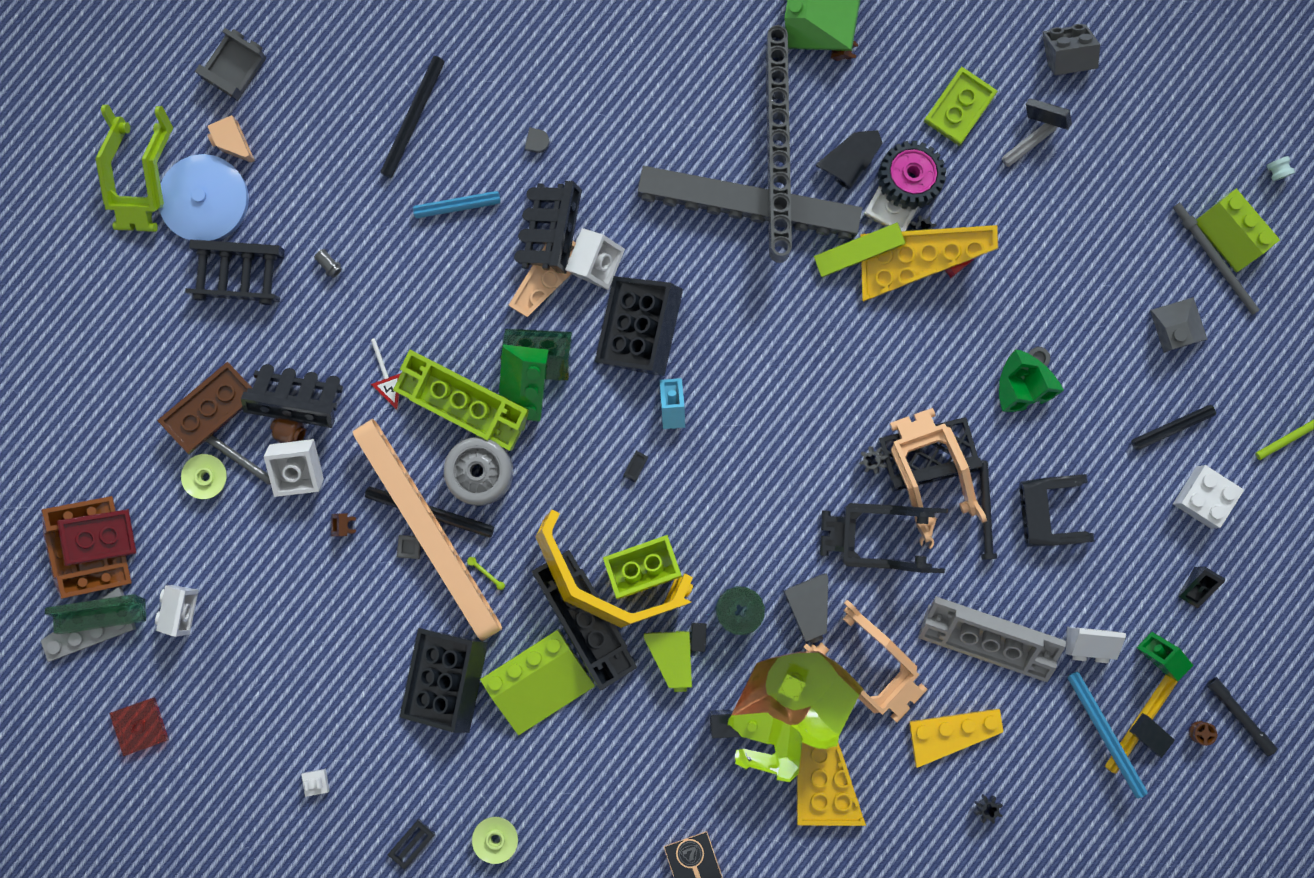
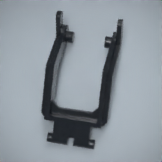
(842, 536)

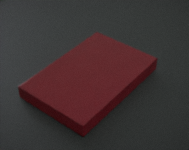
(96, 537)

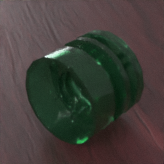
(727, 605)

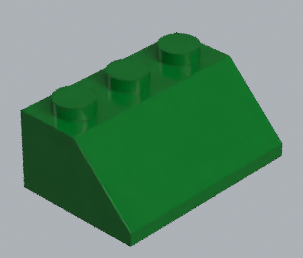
(524, 378)

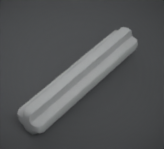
(1028, 143)

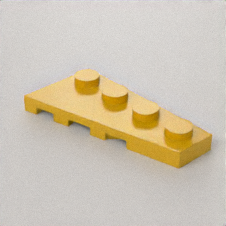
(948, 734)

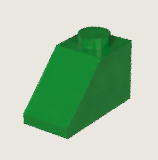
(1165, 656)

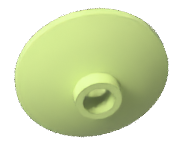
(193, 474)
(489, 850)

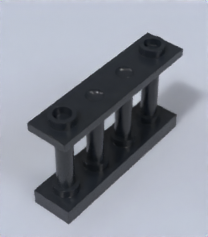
(248, 253)

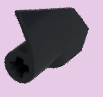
(851, 157)

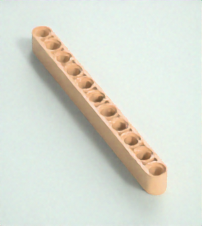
(427, 530)

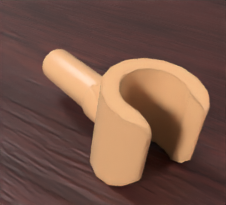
(931, 527)

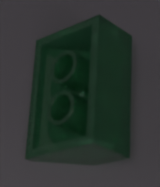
(556, 342)

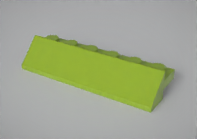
(461, 400)

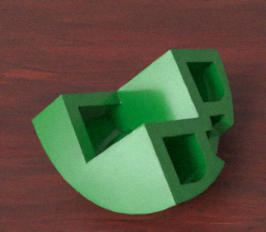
(1026, 382)

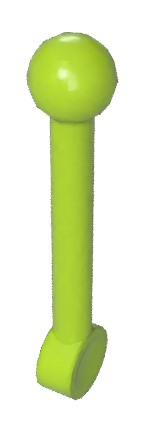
(473, 562)

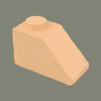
(229, 138)

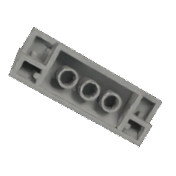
(991, 639)

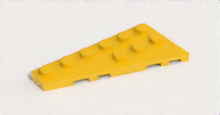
(925, 255)
(826, 789)

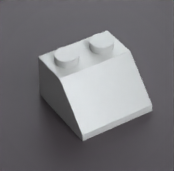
(595, 258)
(176, 610)
(1094, 643)

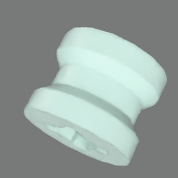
(1280, 168)

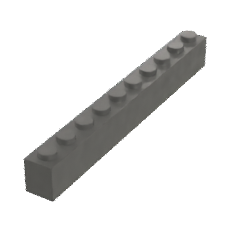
(746, 201)

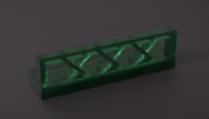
(97, 613)

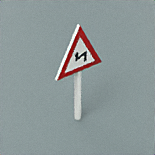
(386, 386)

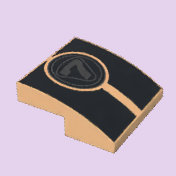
(693, 858)

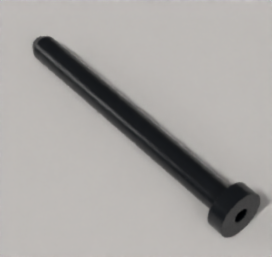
(986, 507)

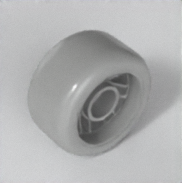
(496, 471)

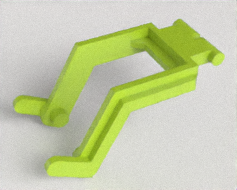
(129, 210)

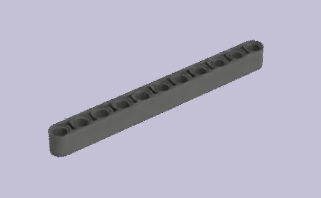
(781, 153)

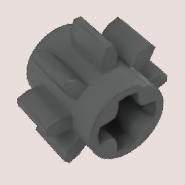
(867, 460)

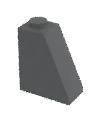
(810, 606)

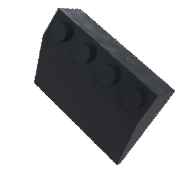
(639, 325)
(443, 680)

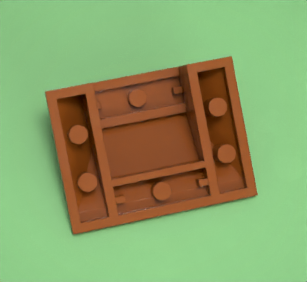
(82, 577)

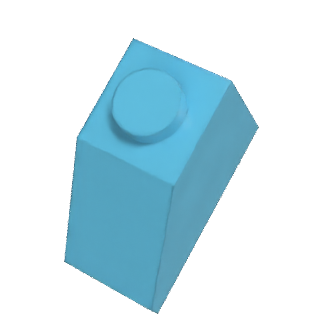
(672, 403)

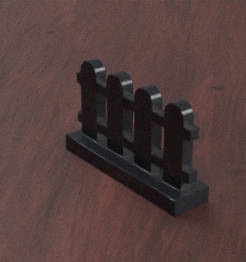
(562, 226)
(294, 408)

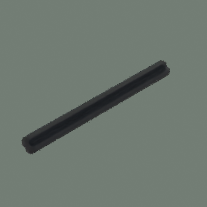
(412, 117)
(441, 515)

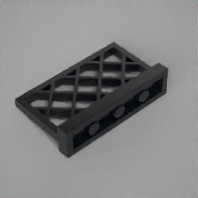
(939, 470)

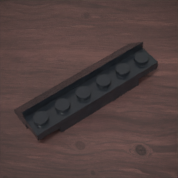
(593, 638)

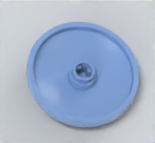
(203, 198)

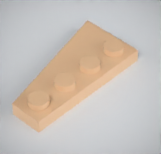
(537, 287)

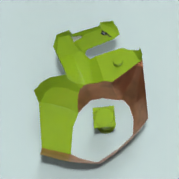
(791, 703)

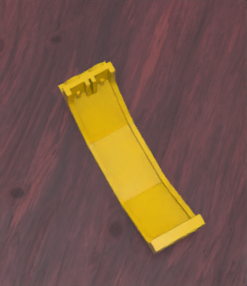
(572, 594)

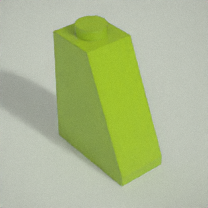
(672, 656)

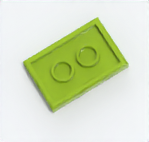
(960, 106)

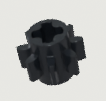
(924, 223)
(994, 811)

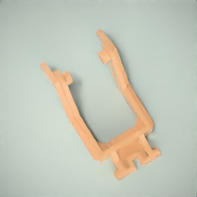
(921, 434)
(901, 688)

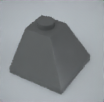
(1178, 324)

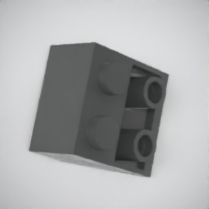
(1071, 49)

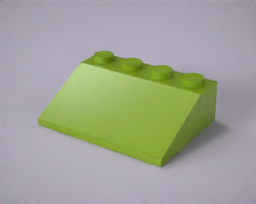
(537, 682)

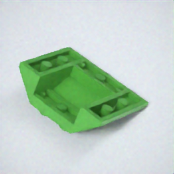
(821, 24)

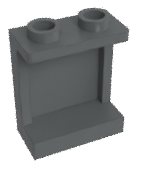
(232, 64)

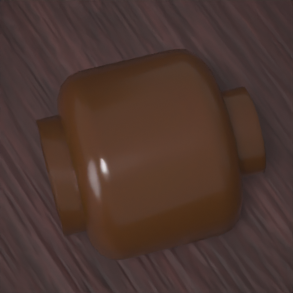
(287, 430)

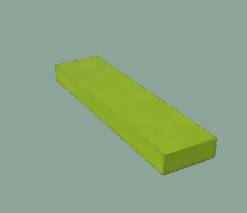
(860, 249)

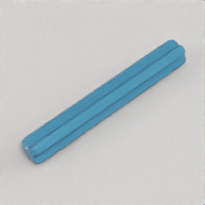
(456, 204)

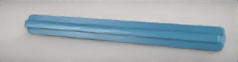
(1107, 735)

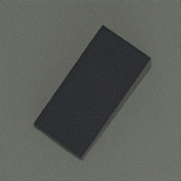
(635, 466)
(698, 637)

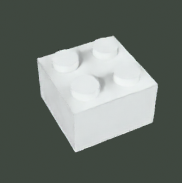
(293, 468)
(1208, 497)

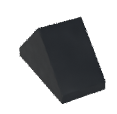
(1200, 586)

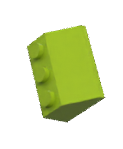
(1236, 230)
(642, 567)

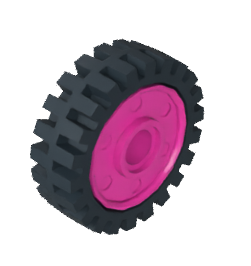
(915, 160)

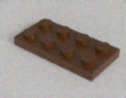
(205, 408)

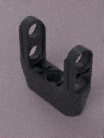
(1036, 511)

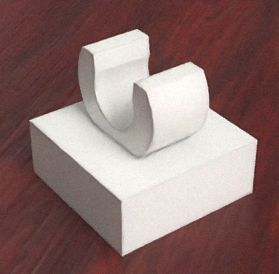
(315, 782)

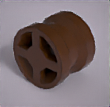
(1208, 734)

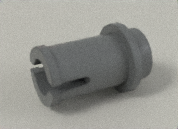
(327, 262)

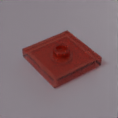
(139, 726)

